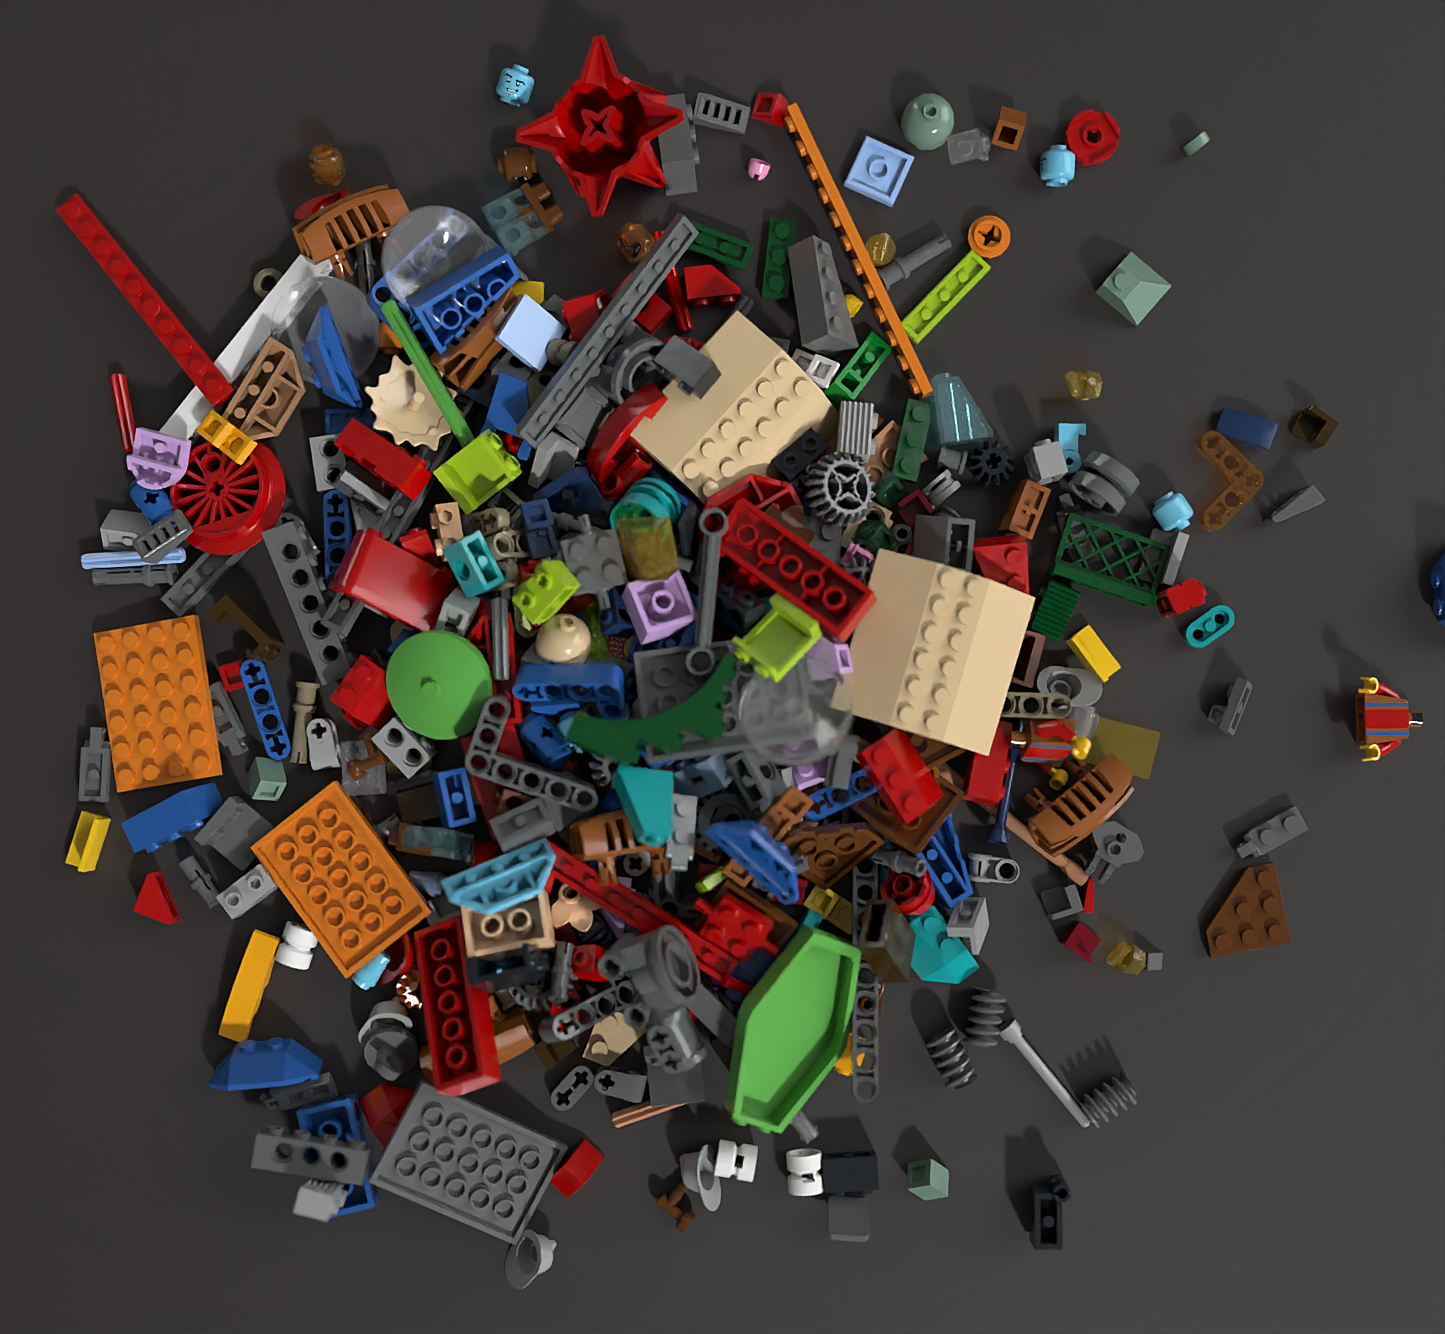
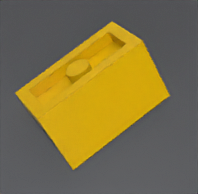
(1093, 653)
(87, 841)

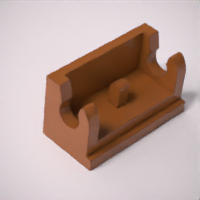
(1024, 509)

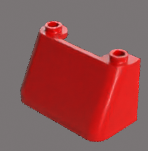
(393, 581)

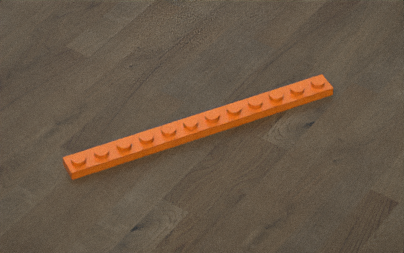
(852, 242)

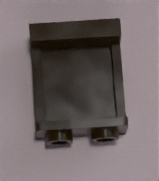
(232, 609)

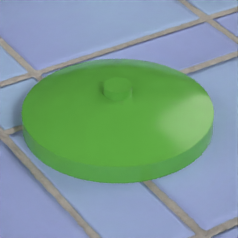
(438, 684)

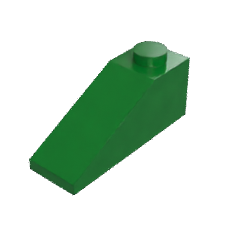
(857, 370)

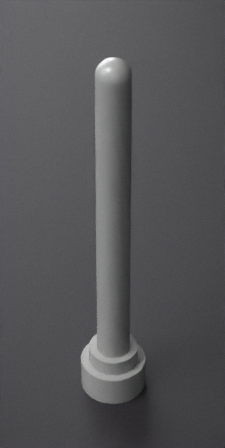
(1012, 1032)

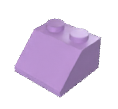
(659, 607)

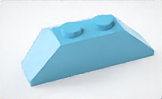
(502, 879)

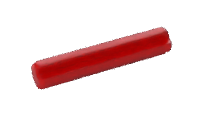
(123, 410)

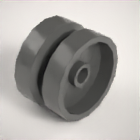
(1104, 483)

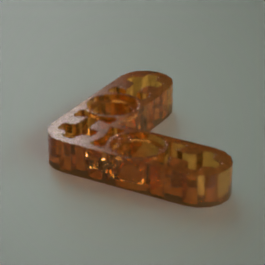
(1237, 483)

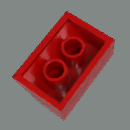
(899, 775)

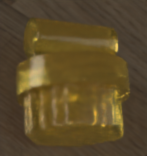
(880, 249)
(1084, 384)
(1127, 958)

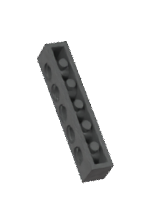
(296, 592)

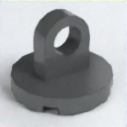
(391, 1051)

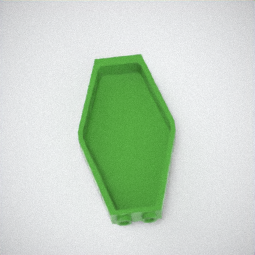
(792, 1029)

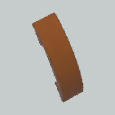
(777, 819)

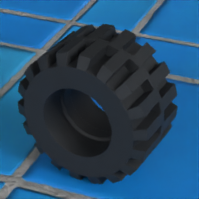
(710, 802)

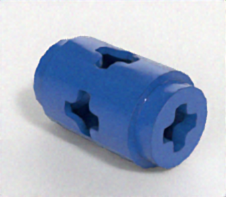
(152, 503)
(544, 741)

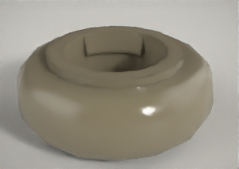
(261, 277)

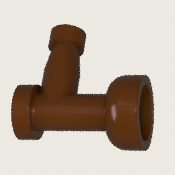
(357, 768)
(669, 1202)

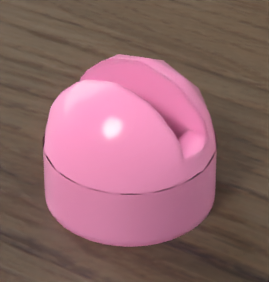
(758, 167)

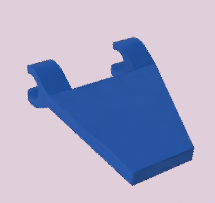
(508, 408)

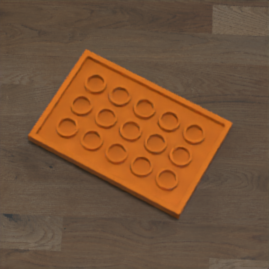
(158, 703)
(341, 879)

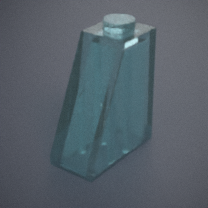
(956, 414)

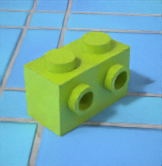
(545, 591)

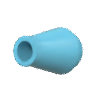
(370, 972)

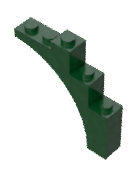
(621, 739)

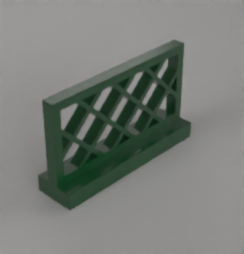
(1096, 580)

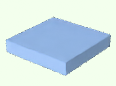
(879, 171)
(529, 332)

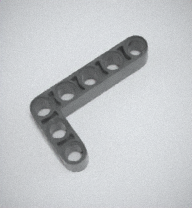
(521, 767)

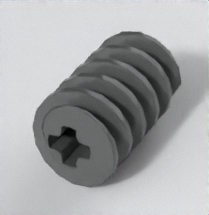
(985, 1018)
(952, 1059)
(1109, 1099)

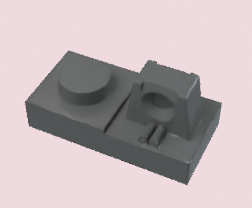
(1229, 717)

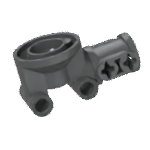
(625, 372)
(666, 980)

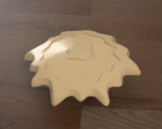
(407, 407)

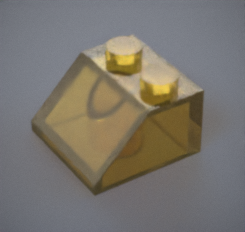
(648, 548)

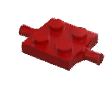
(736, 927)

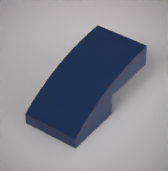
(1247, 428)
(538, 529)

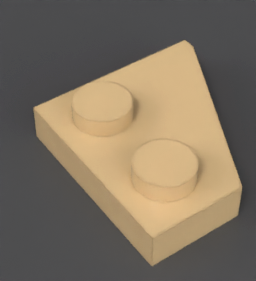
(610, 1039)

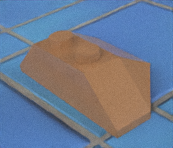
(267, 393)

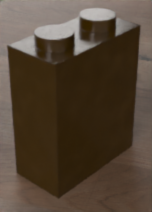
(887, 941)

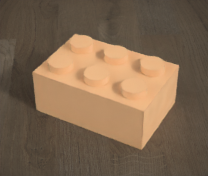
(506, 930)

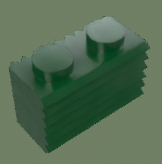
(1053, 610)

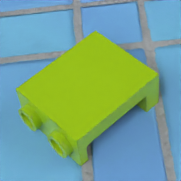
(478, 471)
(778, 639)

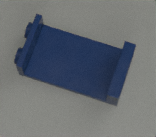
(574, 478)

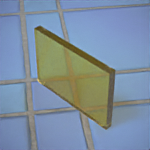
(1129, 743)

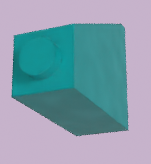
(647, 802)

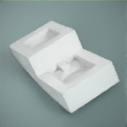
(817, 367)

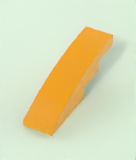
(249, 986)

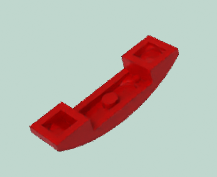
(620, 425)

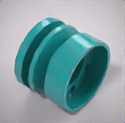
(647, 499)

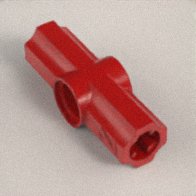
(625, 476)

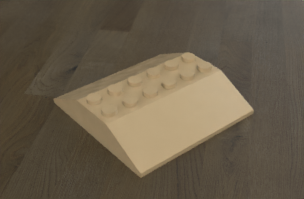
(742, 420)
(936, 650)

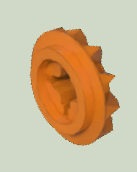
(1000, 234)
(406, 989)

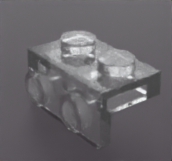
(375, 778)

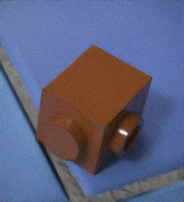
(1009, 128)

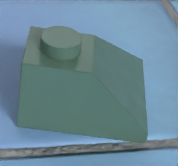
(1133, 288)

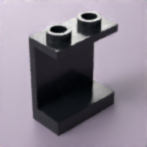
(484, 975)

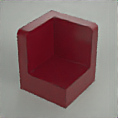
(911, 506)
(1080, 940)

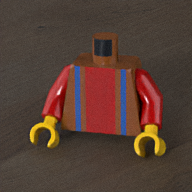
(1382, 719)
(1048, 745)

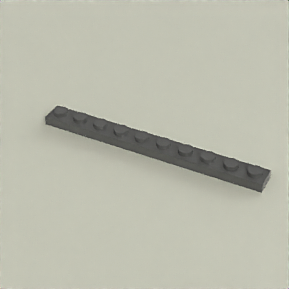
(606, 331)
(397, 519)

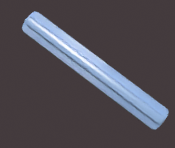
(127, 558)

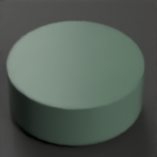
(1196, 143)

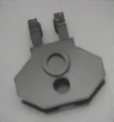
(1112, 851)

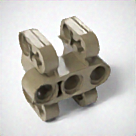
(505, 544)

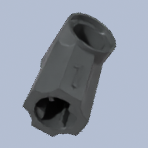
(840, 763)

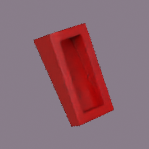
(1088, 896)

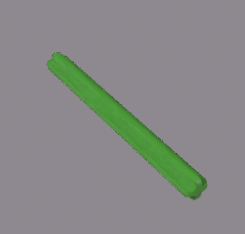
(427, 372)

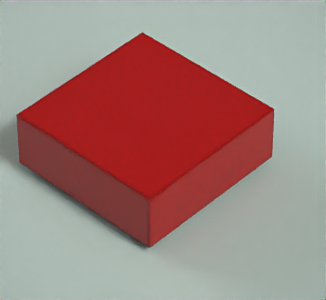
(231, 675)

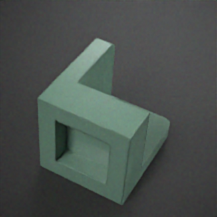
(266, 779)
(928, 1179)

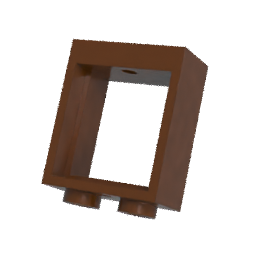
(1028, 660)

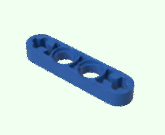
(262, 710)
(853, 795)

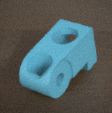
(1068, 437)

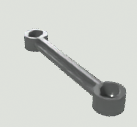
(707, 591)

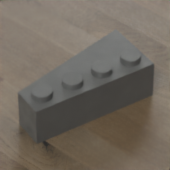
(820, 299)

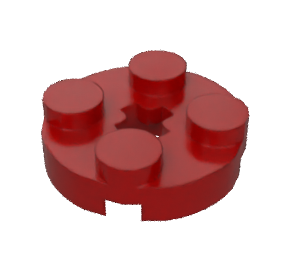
(1093, 122)

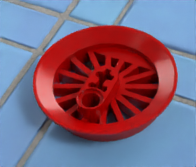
(221, 494)

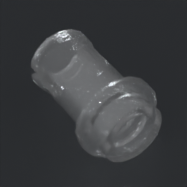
(804, 1127)

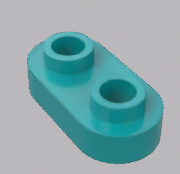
(1208, 627)

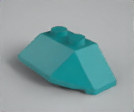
(935, 953)

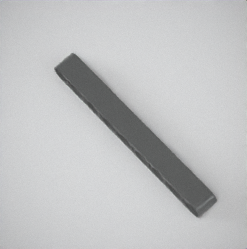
(869, 990)

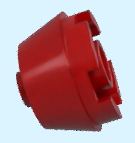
(910, 892)

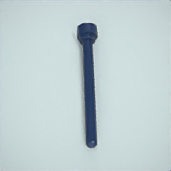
(999, 832)

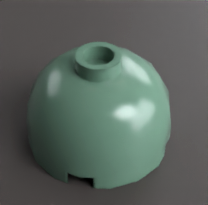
(927, 121)

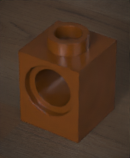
(502, 794)

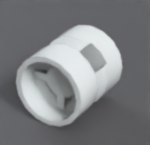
(297, 945)
(726, 1160)
(804, 1162)

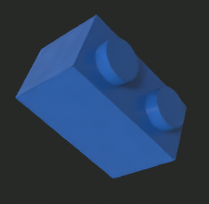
(454, 797)

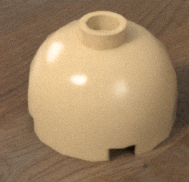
(563, 640)

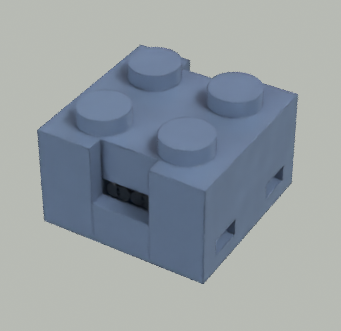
(702, 774)

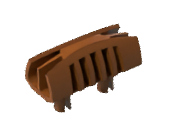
(347, 224)
(476, 347)
(1081, 806)
(607, 836)
(511, 1033)

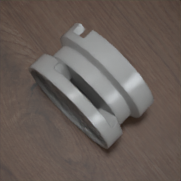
(942, 491)

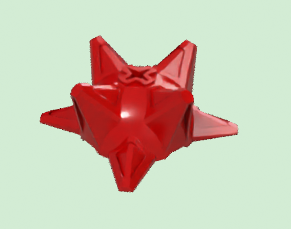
(604, 129)

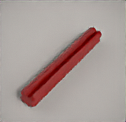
(677, 296)

